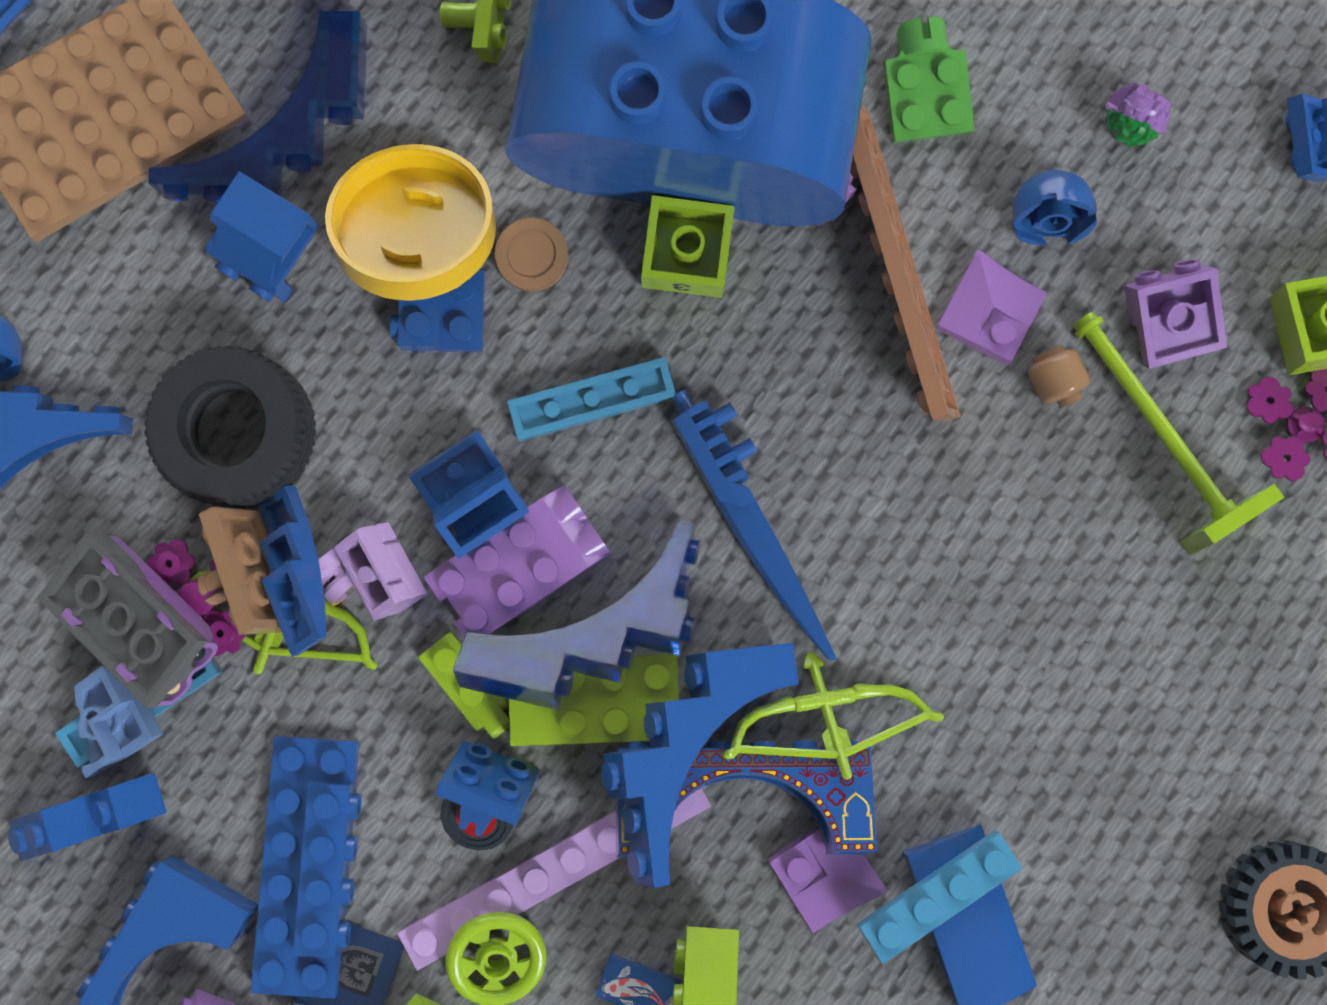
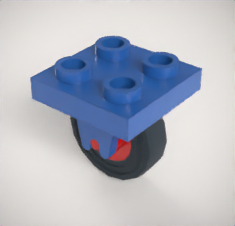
(483, 795)

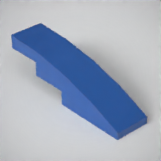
(295, 574)

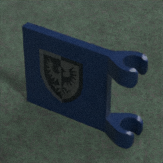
(365, 970)

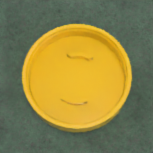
(411, 222)

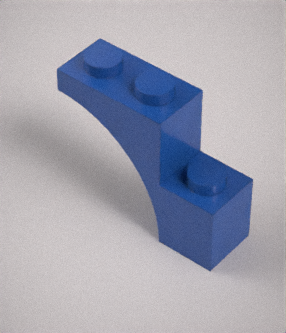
(86, 817)

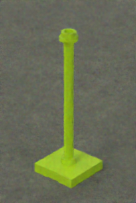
(1225, 514)

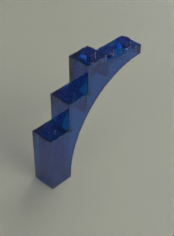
(295, 135)
(543, 664)

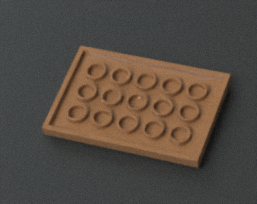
(104, 110)

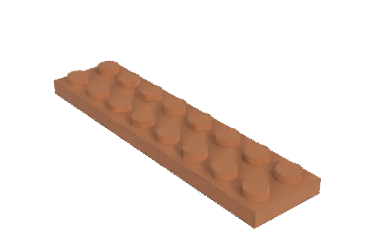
(901, 274)

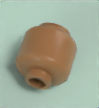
(1059, 376)

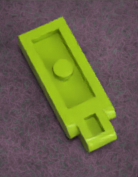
(477, 707)

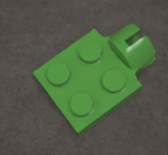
(927, 84)

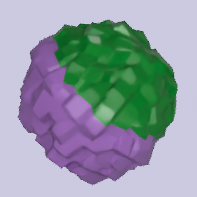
(1137, 115)

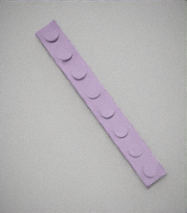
(528, 882)

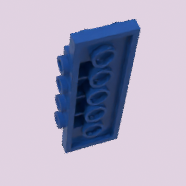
(306, 867)

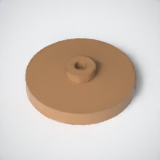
(531, 254)

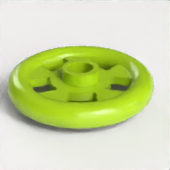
(492, 990)

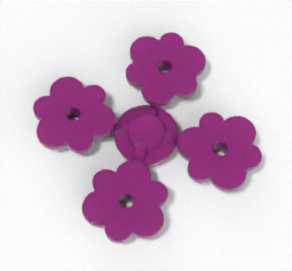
(1302, 425)
(181, 574)

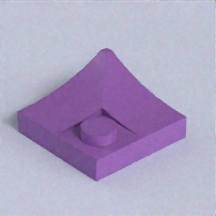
(991, 309)
(822, 883)

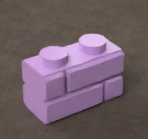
(380, 570)

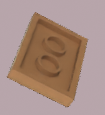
(239, 568)

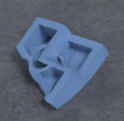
(111, 721)

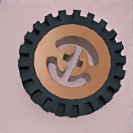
(1268, 883)

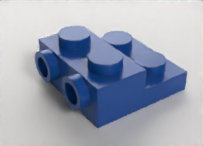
(443, 322)

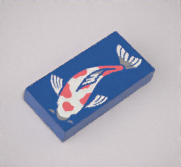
(635, 984)

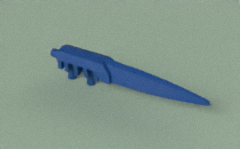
(723, 473)

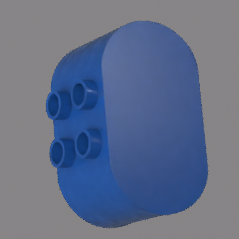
(694, 102)

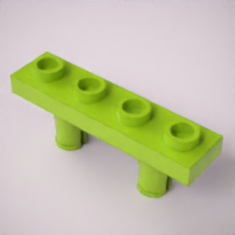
(487, 21)

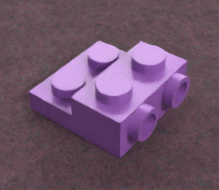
(1176, 313)

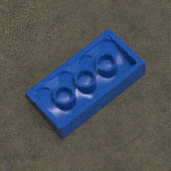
(980, 943)

